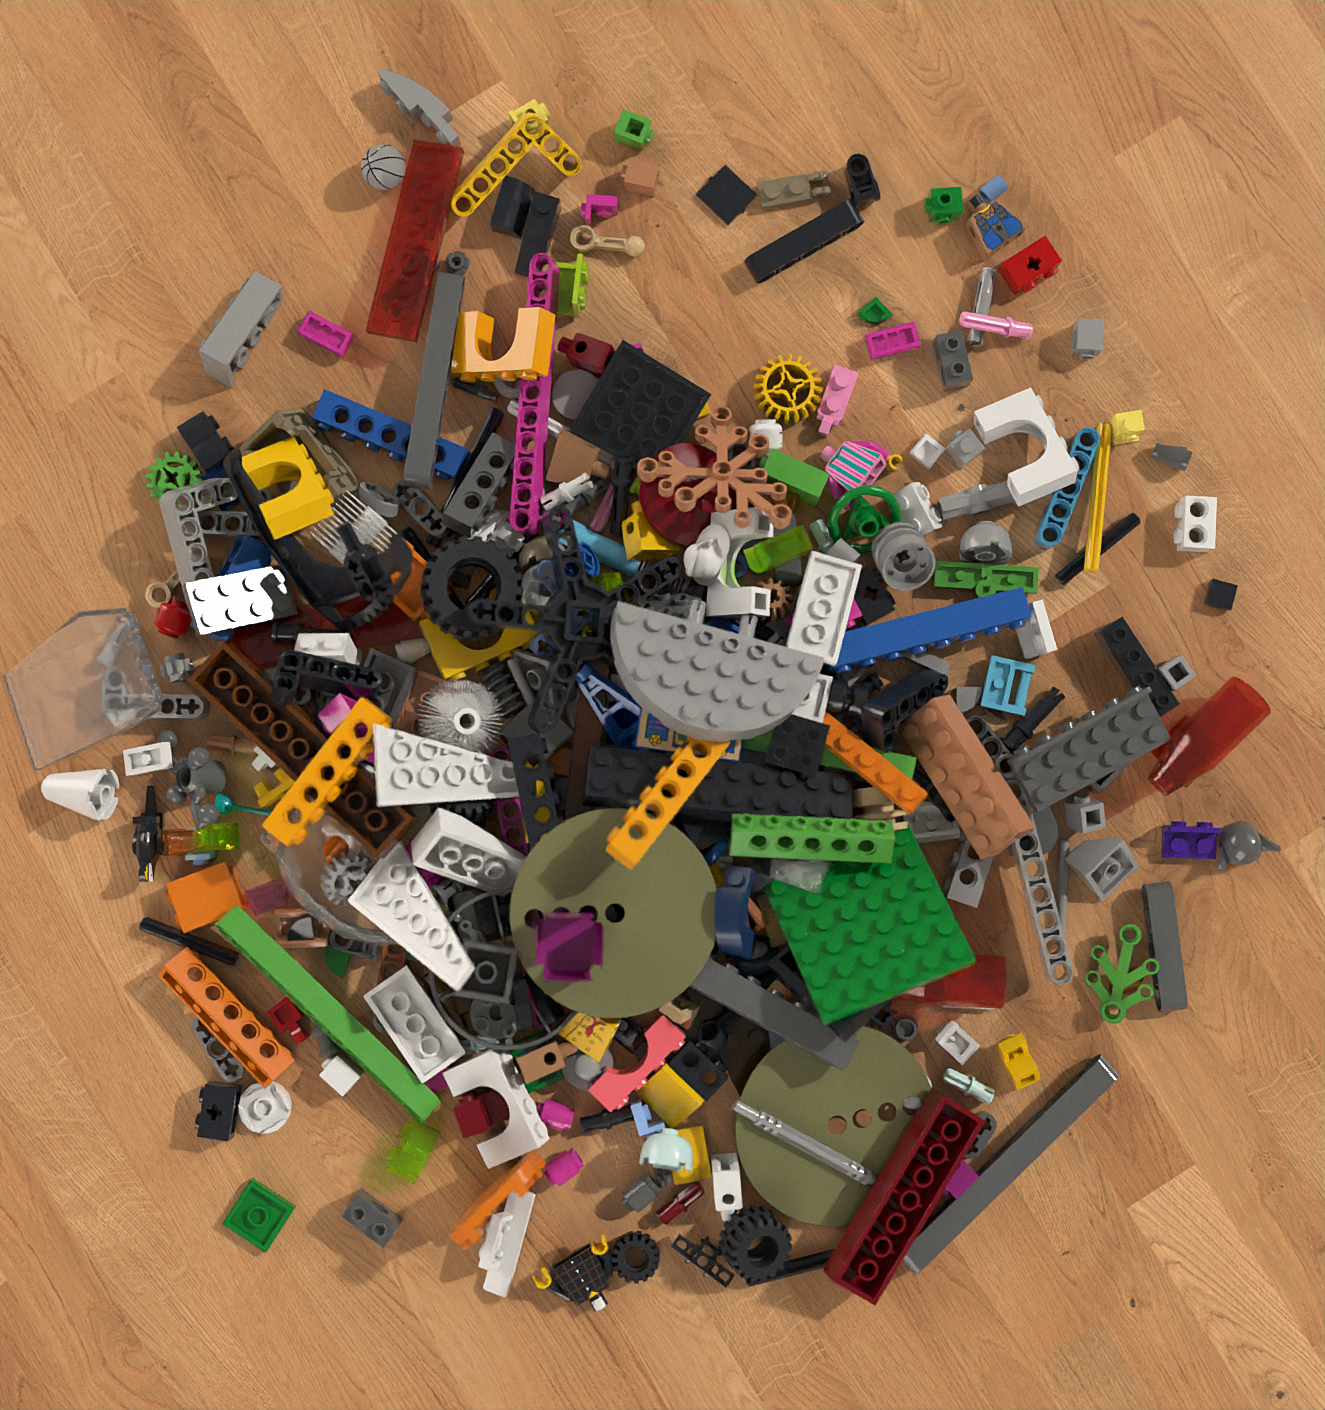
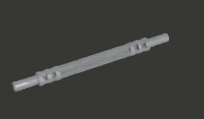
(806, 1144)

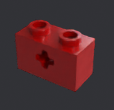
(1039, 254)

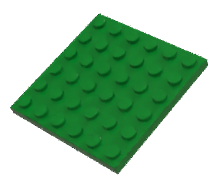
(870, 930)

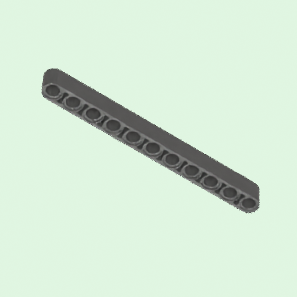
(1011, 1161)

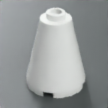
(83, 792)

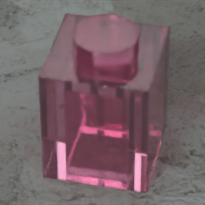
(267, 896)

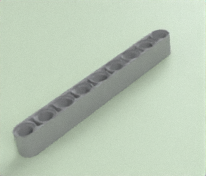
(1030, 883)

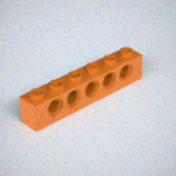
(227, 1031)

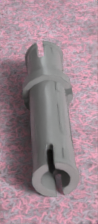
(982, 303)

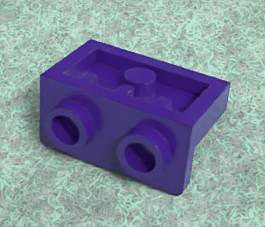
(1189, 842)

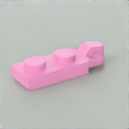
(835, 398)

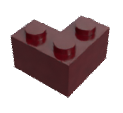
(480, 1111)

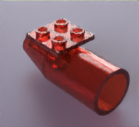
(1207, 735)
(974, 986)

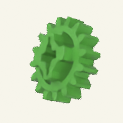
(183, 474)

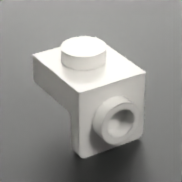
(956, 1041)

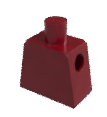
(587, 353)

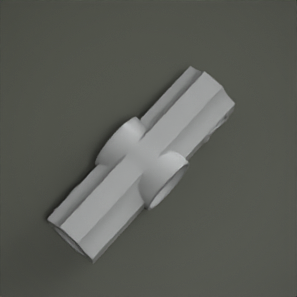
(975, 500)

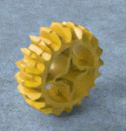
(797, 386)

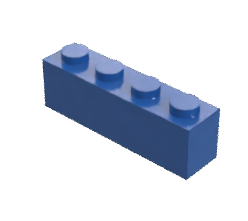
(244, 556)

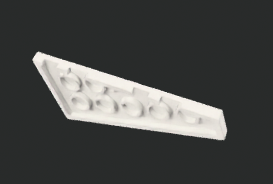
(430, 771)
(405, 909)

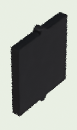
(726, 195)

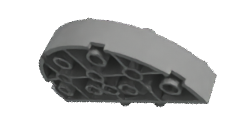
(708, 678)

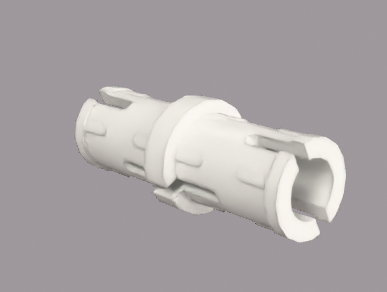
(566, 492)

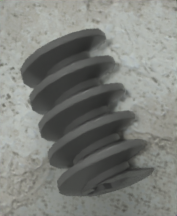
(503, 689)

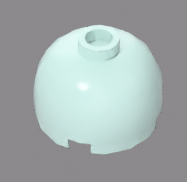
(667, 1151)

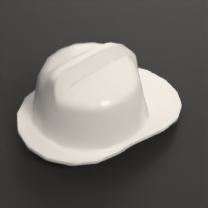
(707, 555)

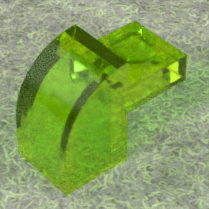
(217, 837)

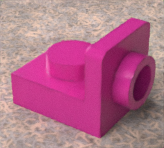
(601, 205)

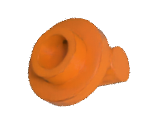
(334, 847)

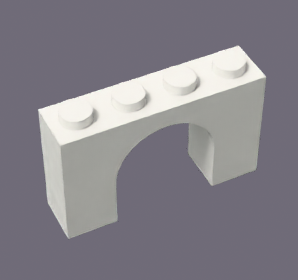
(1025, 414)
(725, 595)
(496, 1070)

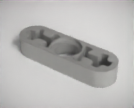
(215, 1058)

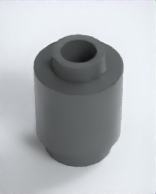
(640, 1193)

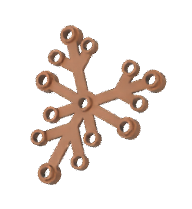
(721, 474)

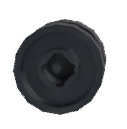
(838, 696)

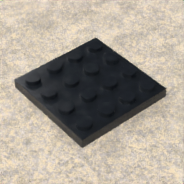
(639, 406)

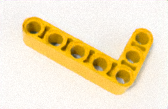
(510, 159)

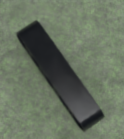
(804, 241)

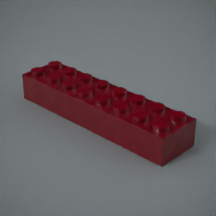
(903, 1196)

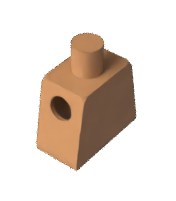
(573, 458)

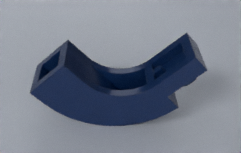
(731, 914)

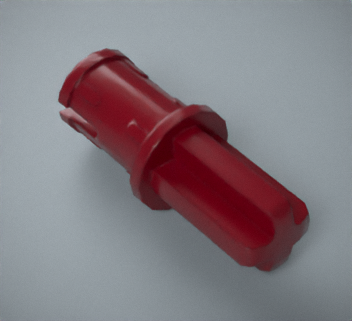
(680, 1202)

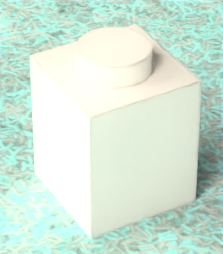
(340, 1073)

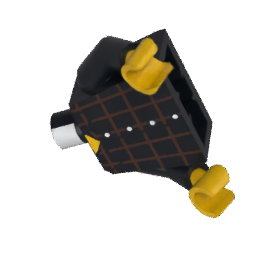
(581, 1275)

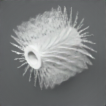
(366, 527)
(469, 715)

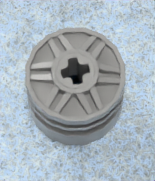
(903, 556)

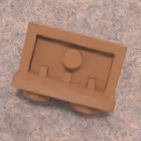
(286, 917)

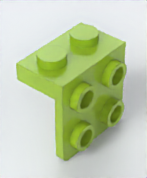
(571, 290)

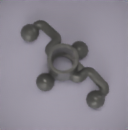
(196, 777)

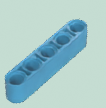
(1063, 500)

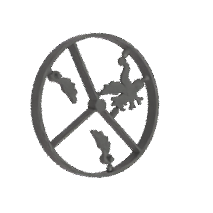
(506, 1010)

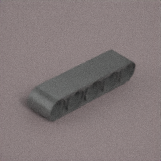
(1164, 946)

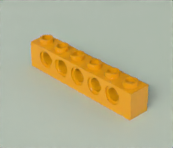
(280, 820)
(629, 850)

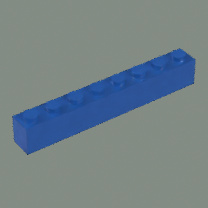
(932, 628)

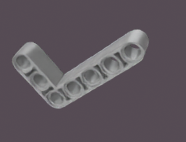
(187, 514)

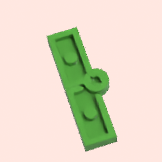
(985, 578)

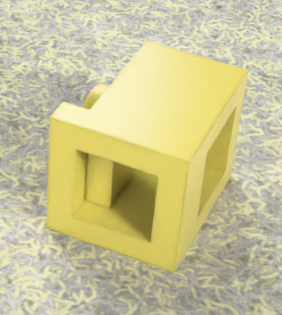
(533, 107)
(1126, 427)

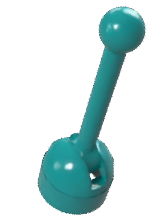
(226, 804)

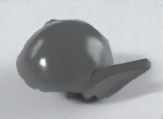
(1242, 844)

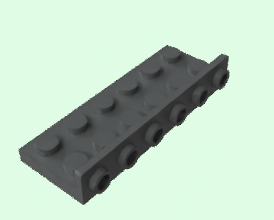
(1089, 748)

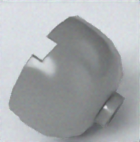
(986, 544)

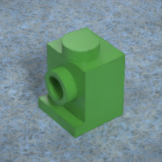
(632, 123)

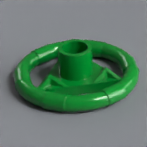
(863, 516)

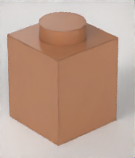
(640, 176)

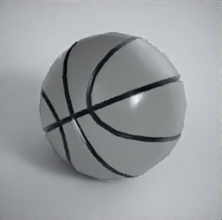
(383, 167)

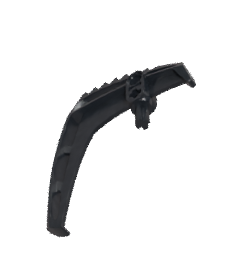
(321, 584)

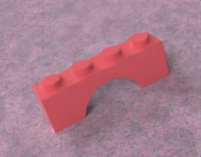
(615, 1084)

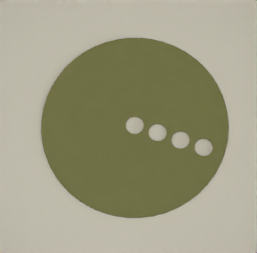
(665, 922)
(805, 1096)

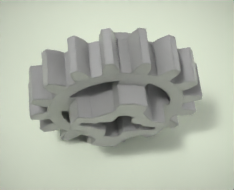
(335, 882)

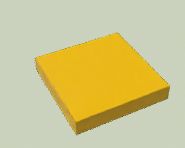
(669, 1096)

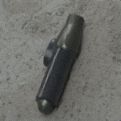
(476, 389)

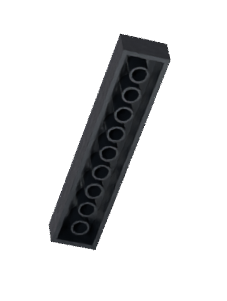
(621, 775)

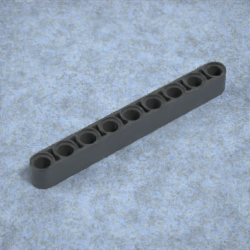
(433, 381)

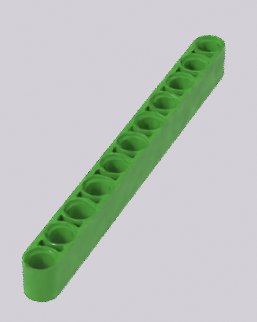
(328, 1014)

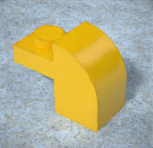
(1018, 1061)

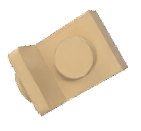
(680, 1011)

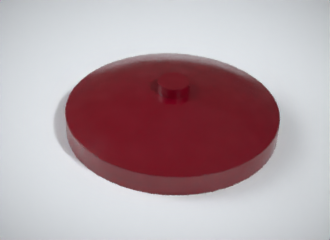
(662, 513)

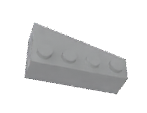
(240, 328)

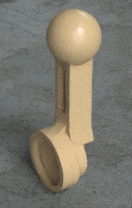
(632, 246)
(169, 586)

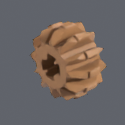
(781, 597)

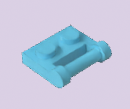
(999, 683)

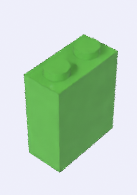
(796, 476)

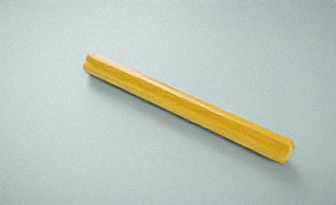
(1097, 499)

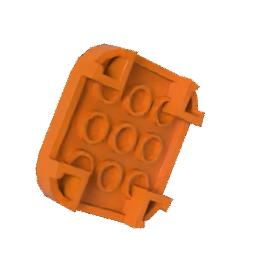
(517, 1178)

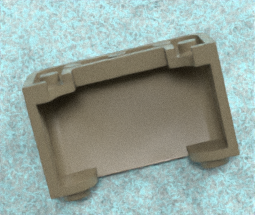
(326, 459)

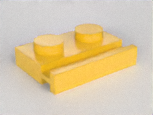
(701, 1165)

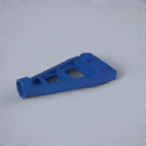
(621, 737)

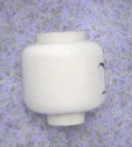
(771, 430)

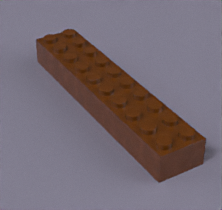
(292, 743)

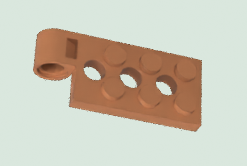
(420, 686)

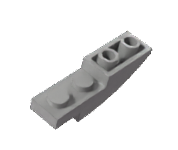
(420, 102)

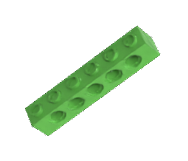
(811, 838)

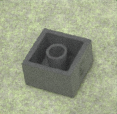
(492, 972)

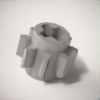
(177, 668)

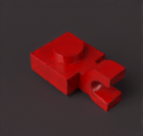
(286, 1017)

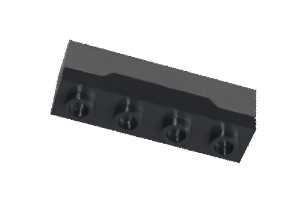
(1135, 664)

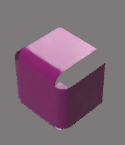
(569, 946)

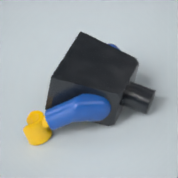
(708, 836)

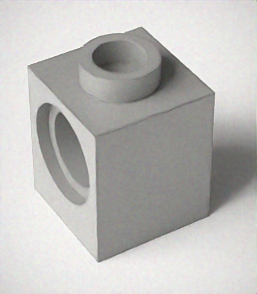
(1087, 338)

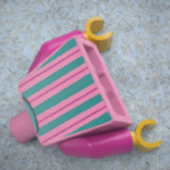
(855, 466)

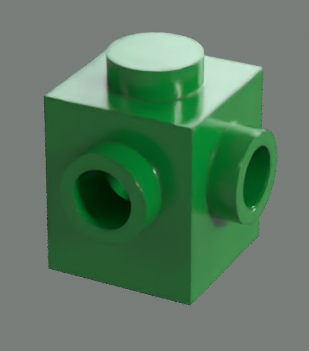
(944, 204)

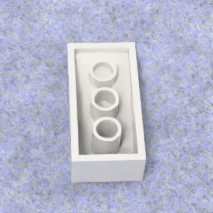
(465, 853)

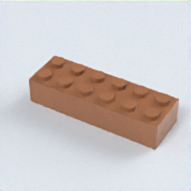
(965, 777)

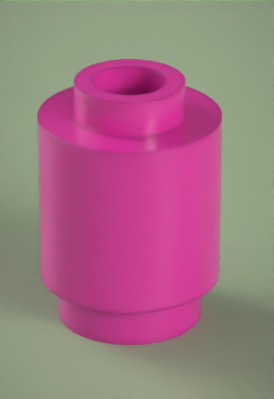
(555, 1114)
(563, 1167)

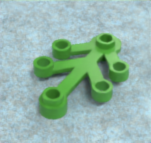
(1120, 978)

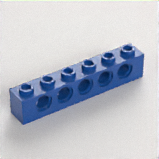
(332, 405)

